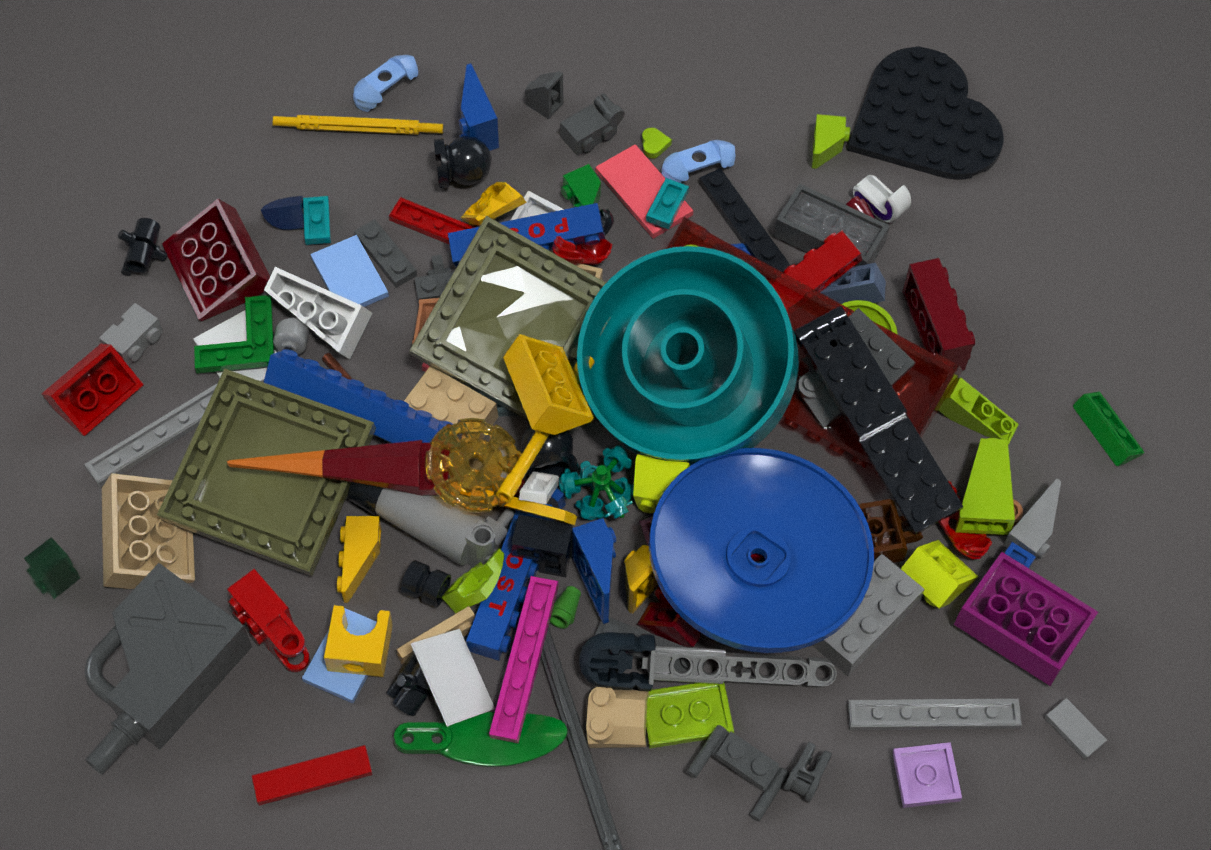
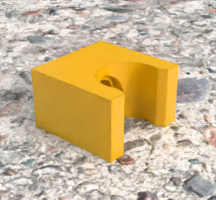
(360, 653)

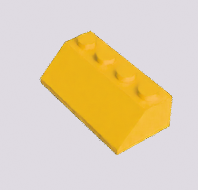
(546, 386)

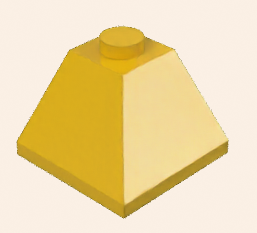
(638, 577)

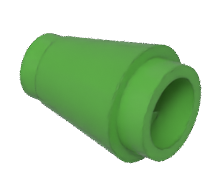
(565, 607)

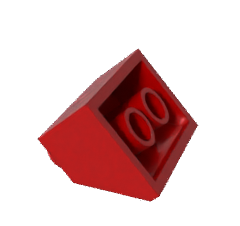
(92, 388)

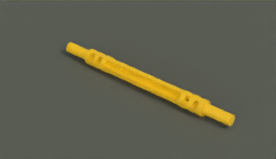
(355, 124)

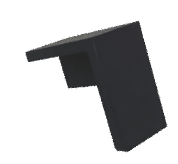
(545, 542)

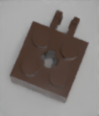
(887, 530)

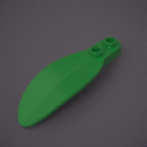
(472, 745)

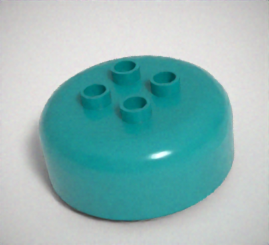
(690, 355)

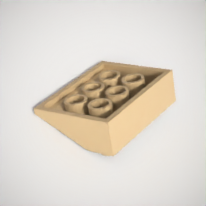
(137, 537)

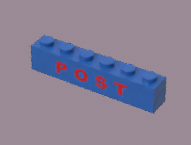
(574, 225)
(499, 611)

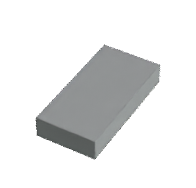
(1075, 729)

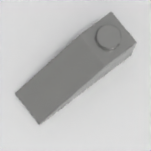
(1037, 524)

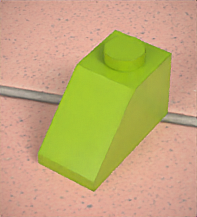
(829, 138)

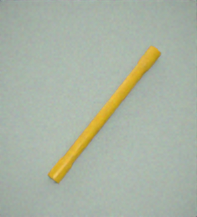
(514, 478)

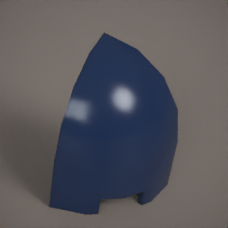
(285, 213)

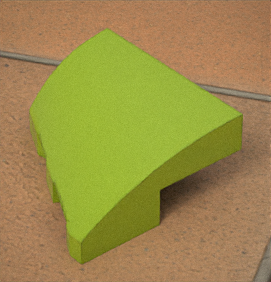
(475, 584)

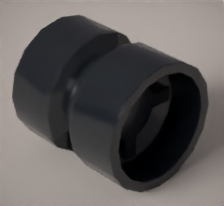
(424, 583)

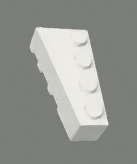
(326, 313)

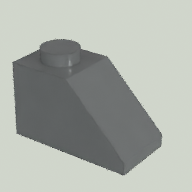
(545, 93)

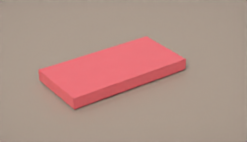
(636, 185)

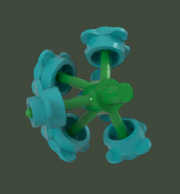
(599, 479)

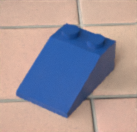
(477, 113)
(593, 558)

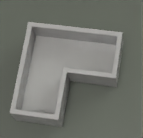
(885, 605)

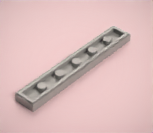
(150, 439)
(934, 714)

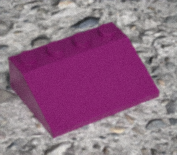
(1025, 618)

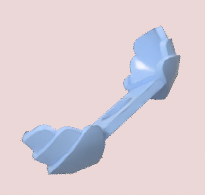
(369, 89)
(681, 163)

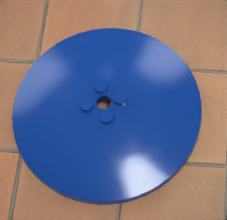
(772, 506)

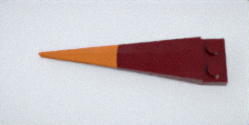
(388, 465)

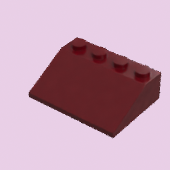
(216, 261)

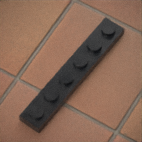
(742, 219)

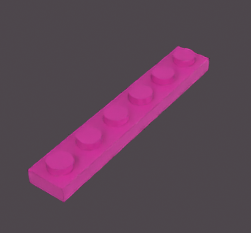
(524, 660)

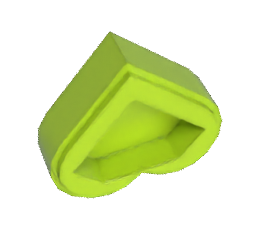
(654, 142)

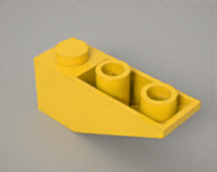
(361, 548)

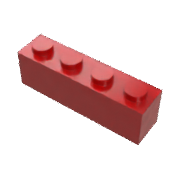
(823, 265)

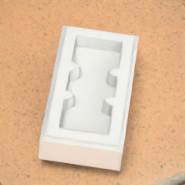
(539, 487)

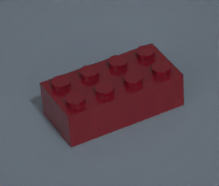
(937, 313)

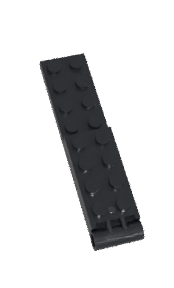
(877, 419)

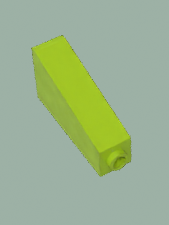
(989, 492)

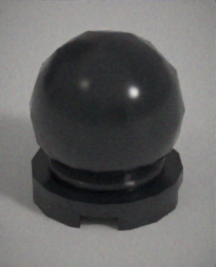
(463, 160)
(554, 455)

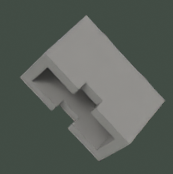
(133, 333)

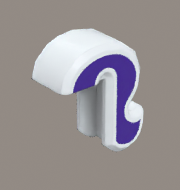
(881, 200)

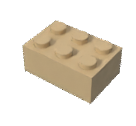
(450, 399)

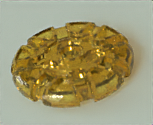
(461, 474)

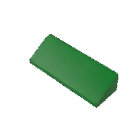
(1107, 428)

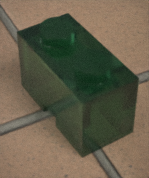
(51, 569)

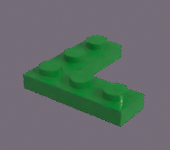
(243, 354)

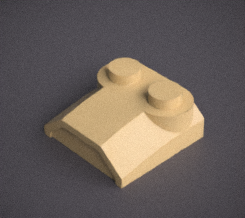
(616, 718)

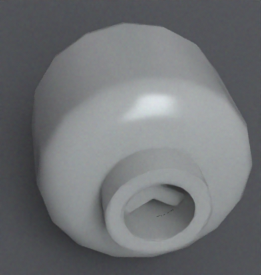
(291, 335)

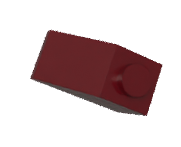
(668, 624)

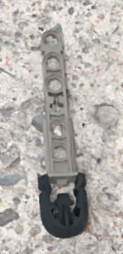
(600, 665)

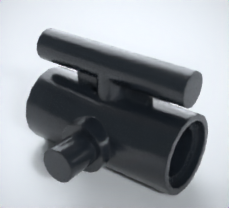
(141, 246)
(410, 687)

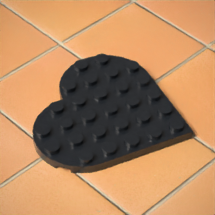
(922, 117)

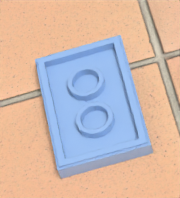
(350, 272)
(336, 683)

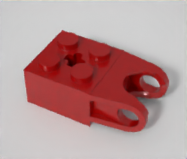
(267, 619)

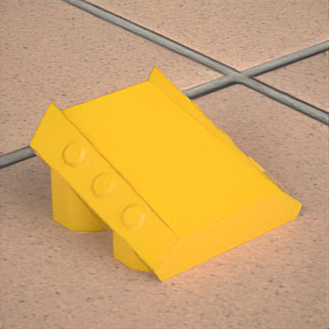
(494, 202)

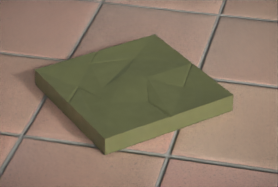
(493, 296)
(261, 510)

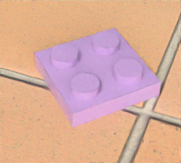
(927, 775)

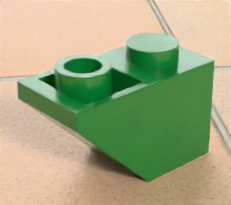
(581, 186)

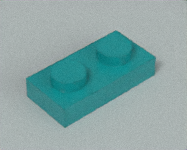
(667, 203)
(317, 220)

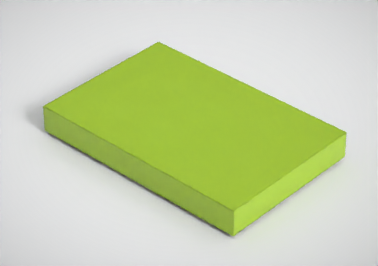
(686, 713)

